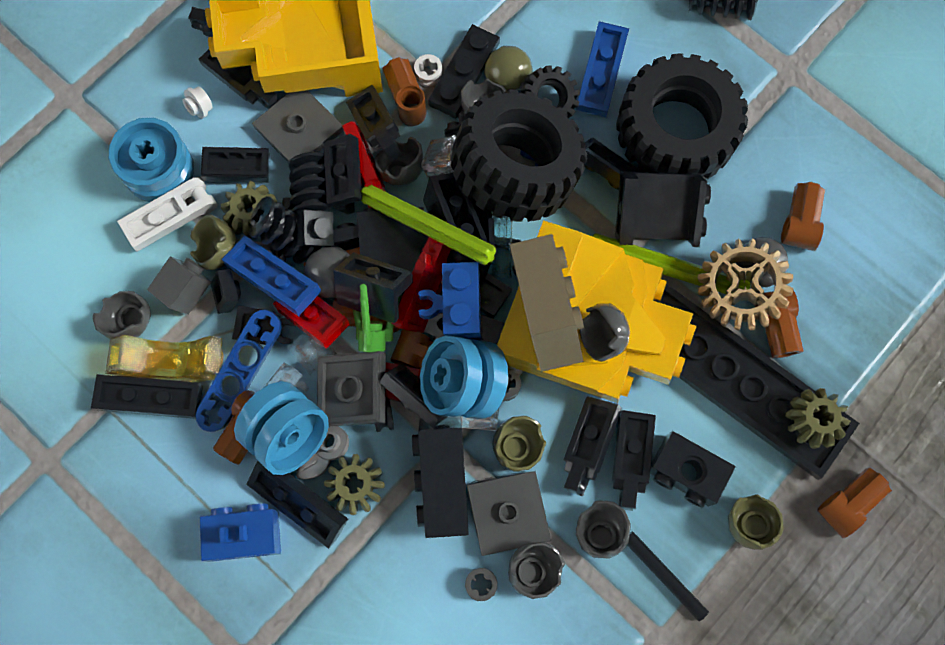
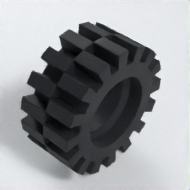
(558, 81)

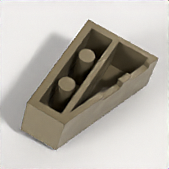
(547, 303)

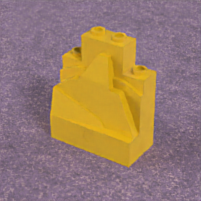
(297, 43)
(604, 276)

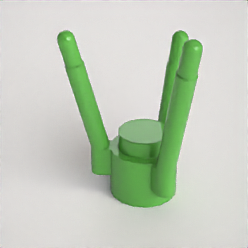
(369, 333)

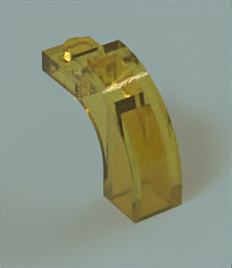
(175, 361)

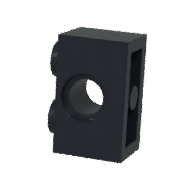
(711, 470)

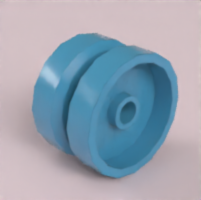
(150, 158)
(463, 377)
(281, 427)

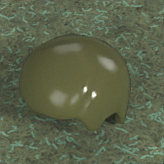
(508, 67)
(213, 241)
(518, 443)
(755, 522)

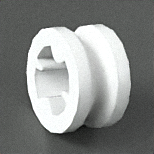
(435, 65)

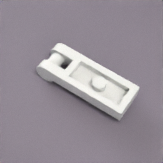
(167, 213)

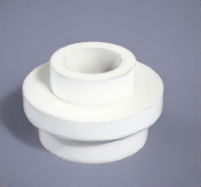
(197, 102)

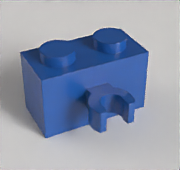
(459, 300)
(240, 534)

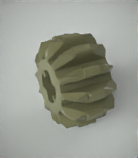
(238, 203)
(809, 426)
(346, 493)

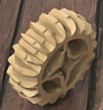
(755, 295)

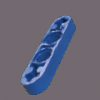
(234, 367)

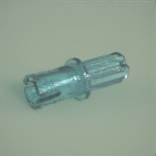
(502, 238)

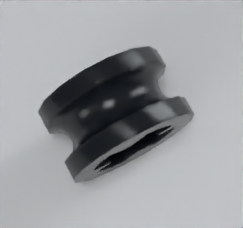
(388, 418)

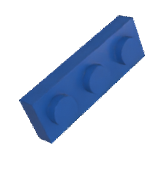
(602, 69)
(271, 275)

